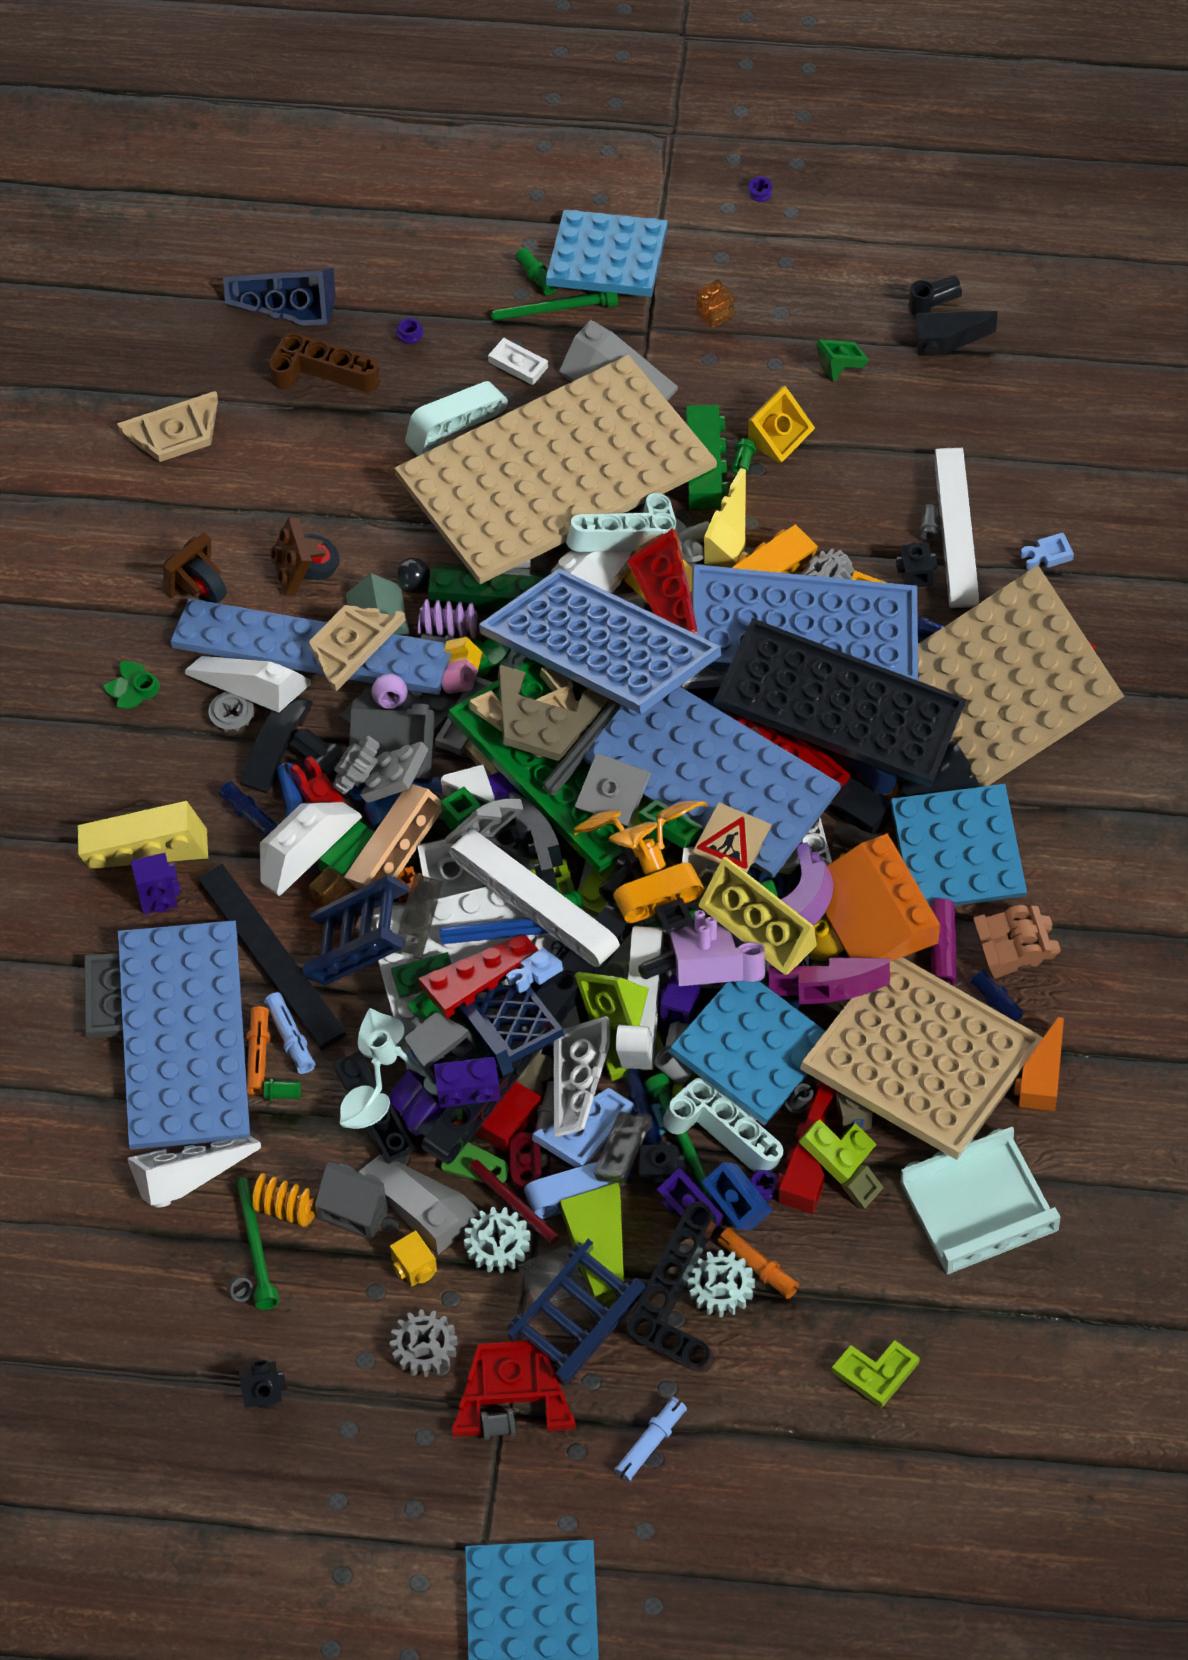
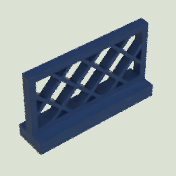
(486, 1027)

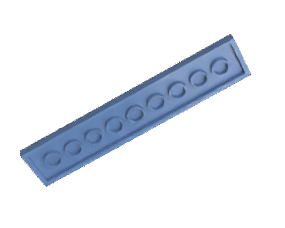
(285, 641)

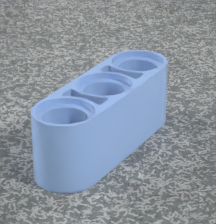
(545, 1193)

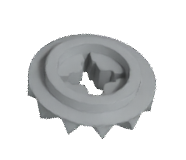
(230, 702)

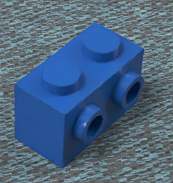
(736, 1196)

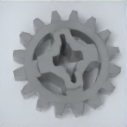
(829, 565)
(356, 764)
(423, 1355)

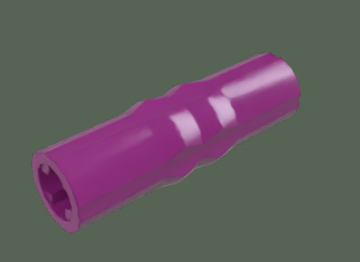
(944, 953)

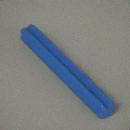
(489, 931)

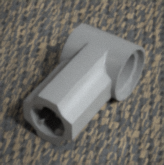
(668, 1063)

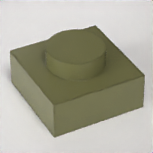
(862, 1186)

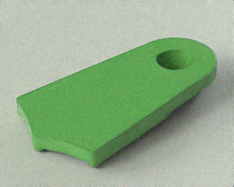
(469, 1153)

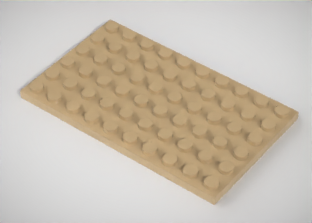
(573, 452)

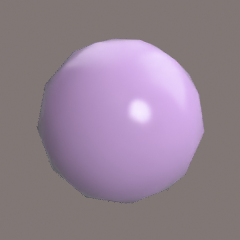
(389, 691)

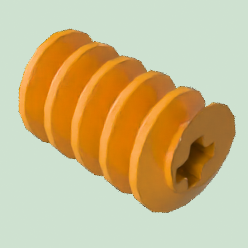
(284, 1202)

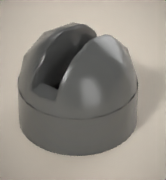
(241, 1293)

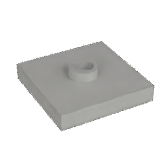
(613, 787)

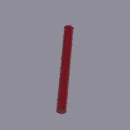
(514, 1202)

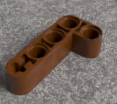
(323, 360)

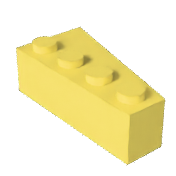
(154, 831)

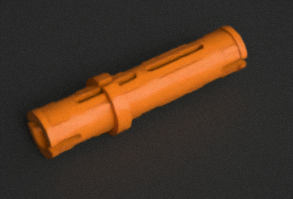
(259, 1020)
(767, 1270)

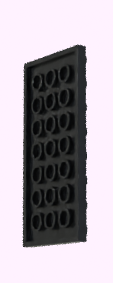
(840, 702)

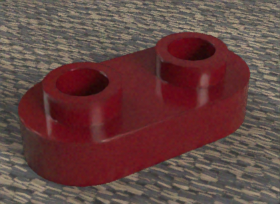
(524, 1164)

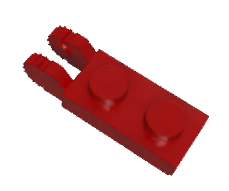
(319, 788)

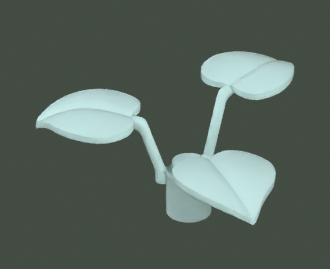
(377, 1040)

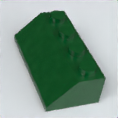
(456, 584)

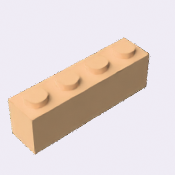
(396, 837)

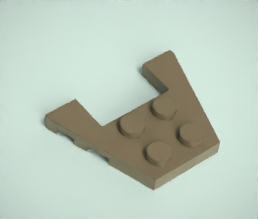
(538, 725)

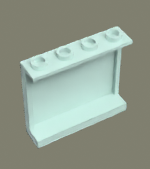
(978, 1202)

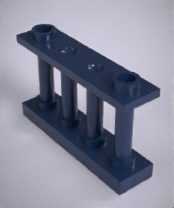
(370, 944)
(587, 1340)

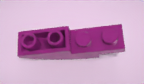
(837, 982)

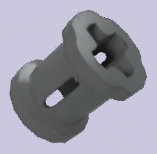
(498, 1424)

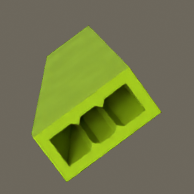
(597, 1217)

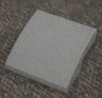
(488, 819)

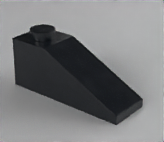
(948, 331)

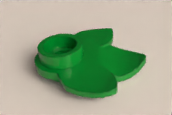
(492, 655)
(130, 686)

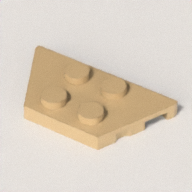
(174, 428)
(351, 639)

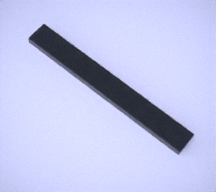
(272, 957)

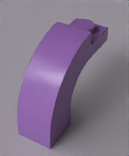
(815, 887)

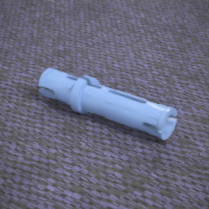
(294, 1042)
(658, 1429)

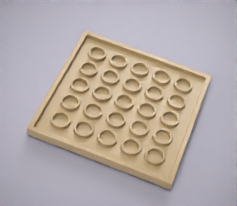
(1022, 674)
(923, 1056)

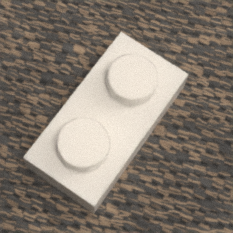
(518, 361)

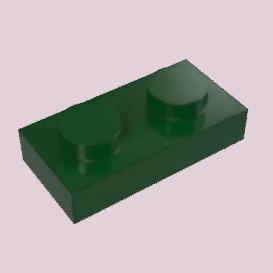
(407, 976)

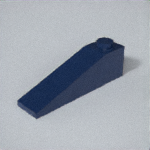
(290, 295)

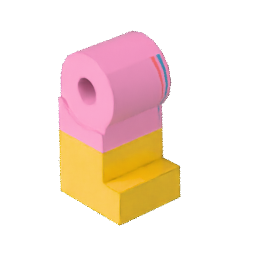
(462, 665)

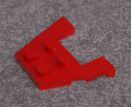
(511, 1375)

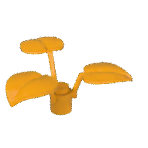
(647, 850)

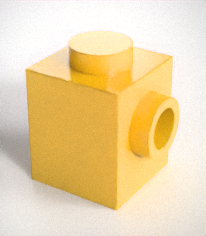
(413, 1259)

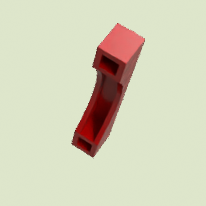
(804, 1177)

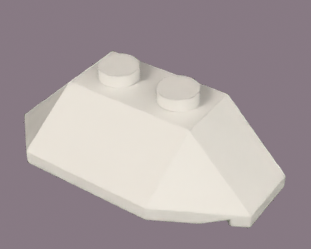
(302, 841)

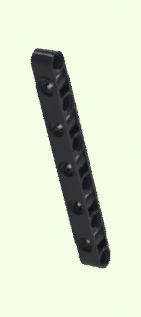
(447, 1139)

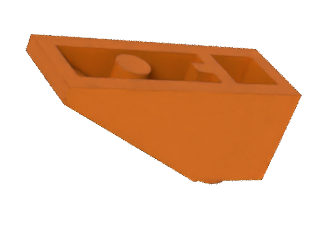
(1041, 1072)

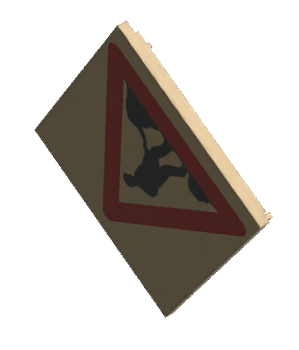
(732, 836)

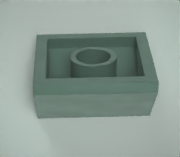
(378, 594)

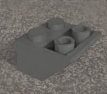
(351, 1200)

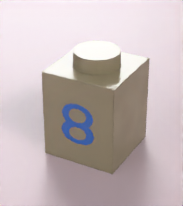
(851, 1112)

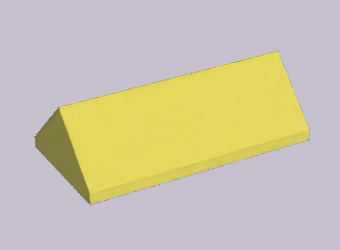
(758, 916)

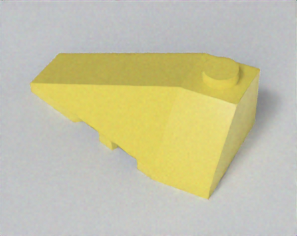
(726, 532)

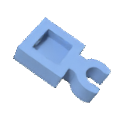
(1050, 550)
(535, 968)

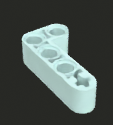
(452, 414)
(621, 530)
(760, 1148)

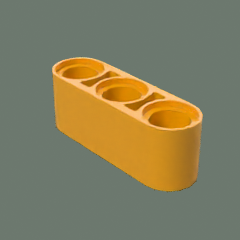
(641, 896)

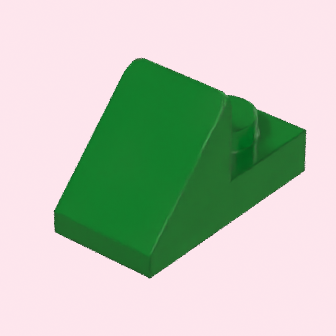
(837, 355)
(679, 830)

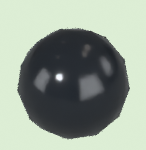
(413, 574)

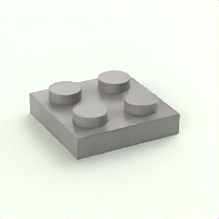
(394, 772)

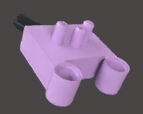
(707, 955)

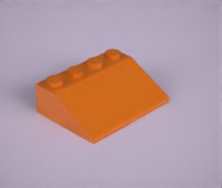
(878, 904)

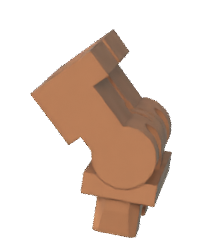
(1016, 939)

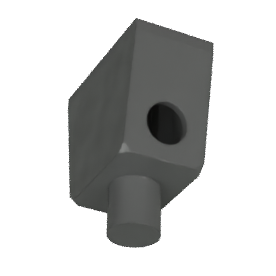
(438, 1042)

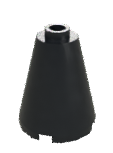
(952, 775)

